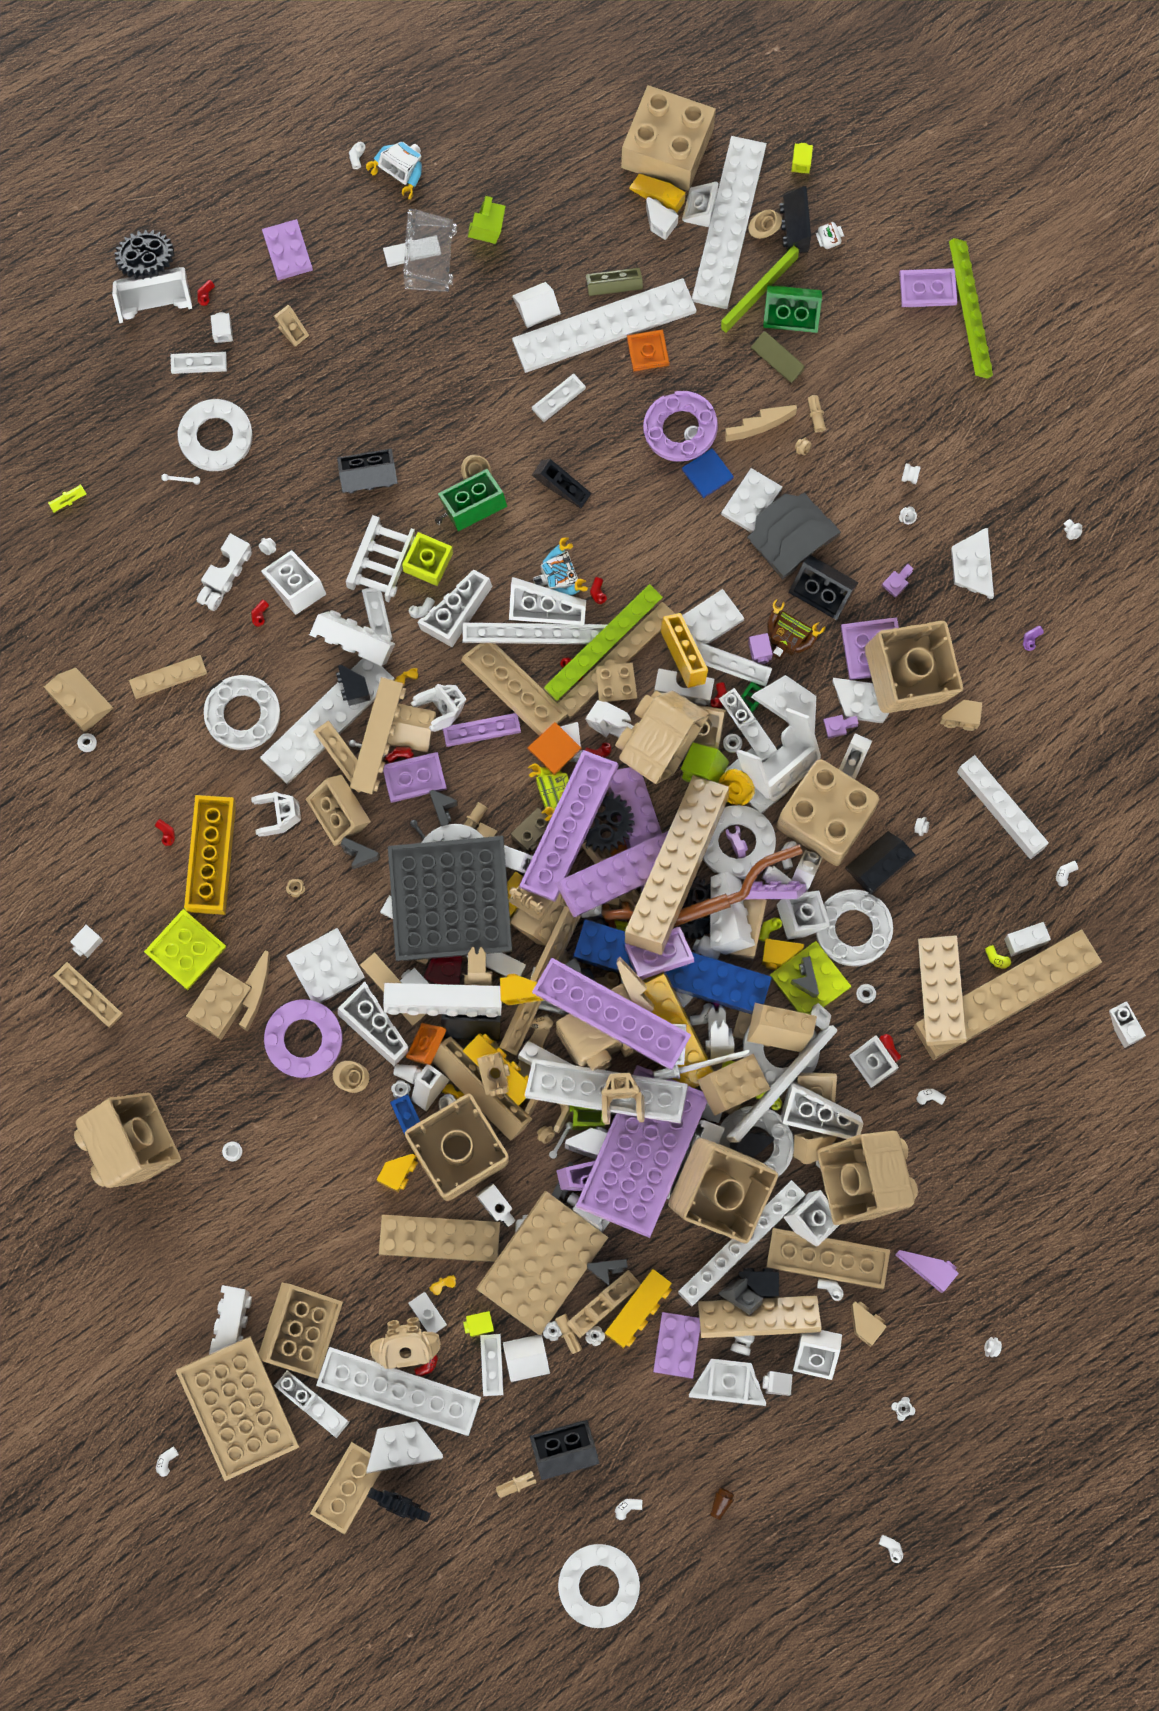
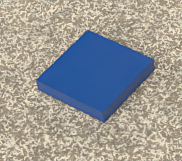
(707, 473)

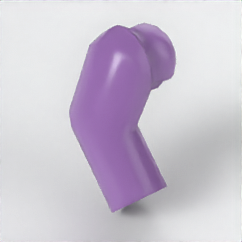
(1029, 638)

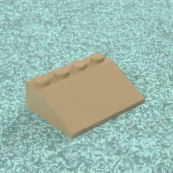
(300, 1330)

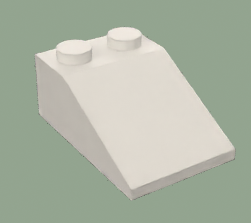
(294, 582)

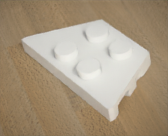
(973, 564)
(787, 694)
(858, 700)
(729, 1383)
(401, 1447)

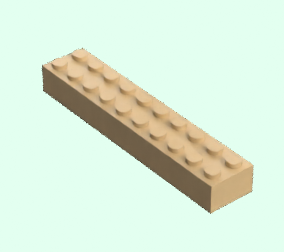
(676, 865)
(1020, 987)

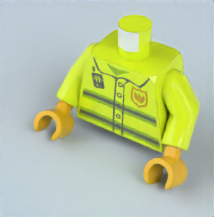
(550, 787)

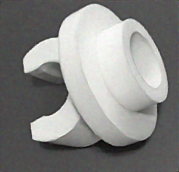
(1073, 530)

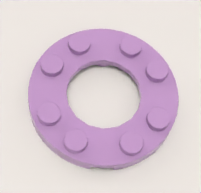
(673, 403)
(331, 1038)

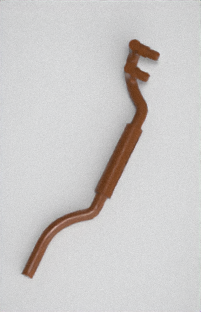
(711, 905)

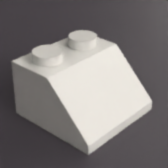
(803, 915)
(588, 1142)
(811, 1218)
(818, 1353)

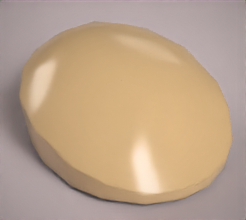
(765, 224)
(474, 464)
(351, 1076)

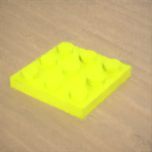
(185, 949)
(828, 978)

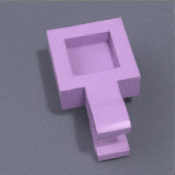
(896, 582)
(837, 726)
(738, 845)

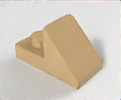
(291, 325)

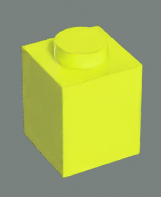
(802, 158)
(478, 1324)

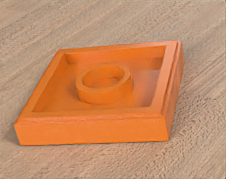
(648, 350)
(554, 748)
(426, 1043)

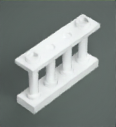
(369, 545)

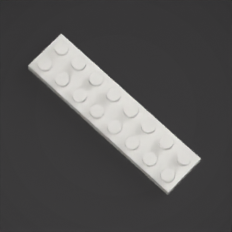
(300, 744)
(583, 1088)
(398, 1391)

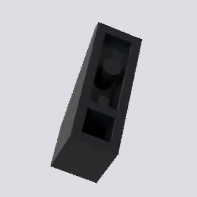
(561, 482)

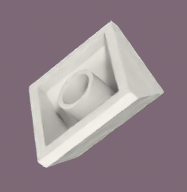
(700, 204)
(537, 304)
(874, 1061)
(526, 1358)

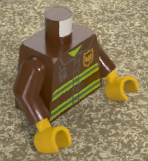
(789, 633)

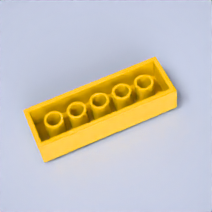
(210, 855)
(669, 1008)

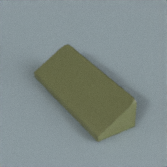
(614, 281)
(778, 357)

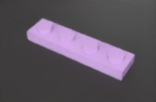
(482, 729)

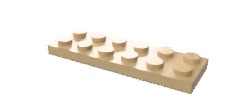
(514, 686)
(942, 990)
(439, 1238)
(830, 1260)
(772, 1317)

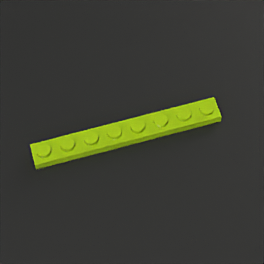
(970, 308)
(602, 642)

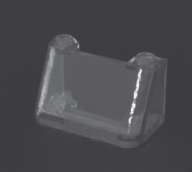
(428, 251)

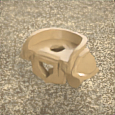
(422, 1345)

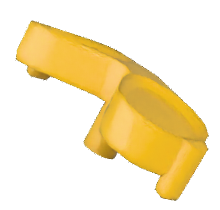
(412, 673)
(449, 1089)
(449, 1281)

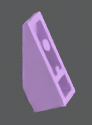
(933, 1270)

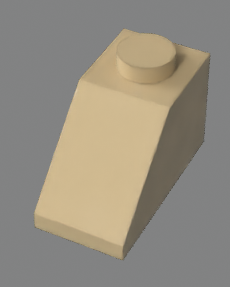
(809, 1143)

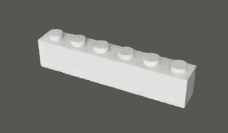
(1002, 807)
(442, 999)

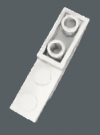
(748, 724)
(311, 1404)

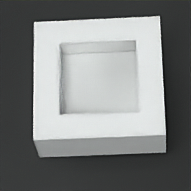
(823, 1016)

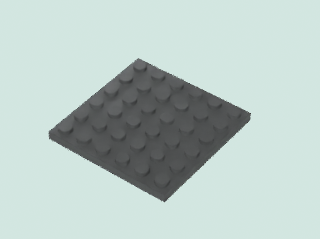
(449, 898)

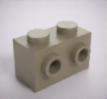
(530, 831)

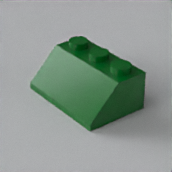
(792, 308)
(473, 499)

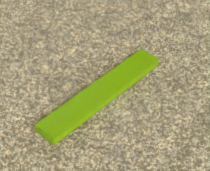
(759, 289)

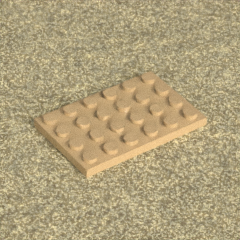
(542, 1263)
(237, 1408)

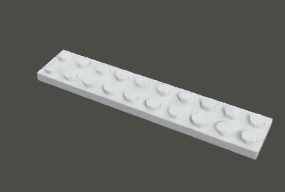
(729, 222)
(604, 325)

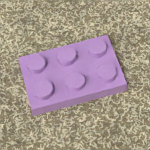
(287, 249)
(928, 287)
(414, 777)
(776, 890)
(674, 955)
(677, 1345)

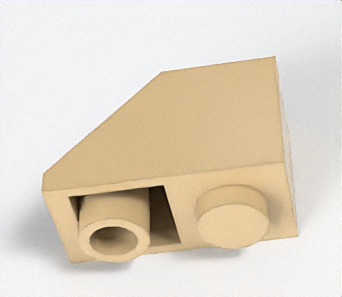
(965, 715)
(866, 1325)

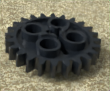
(144, 254)
(613, 808)
(699, 926)
(399, 1505)

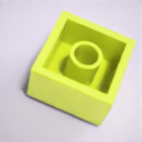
(427, 559)

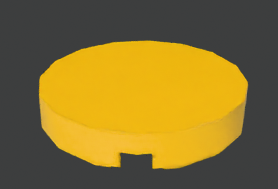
(740, 786)

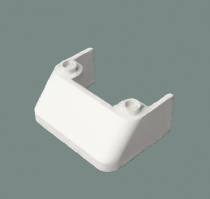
(138, 294)
(787, 765)

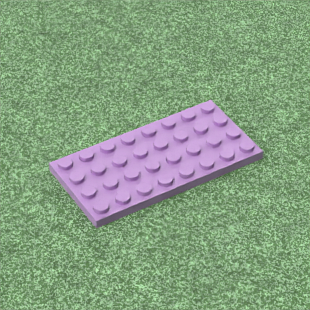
(640, 1165)

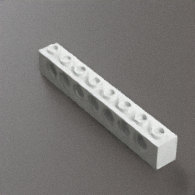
(735, 1250)

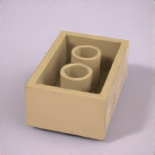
(219, 1003)
(733, 1084)

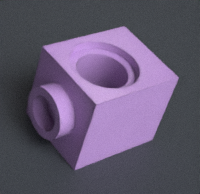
(760, 648)

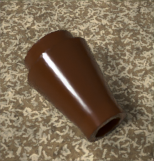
(721, 1503)

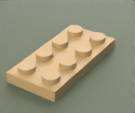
(346, 1490)

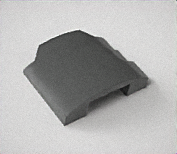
(791, 532)

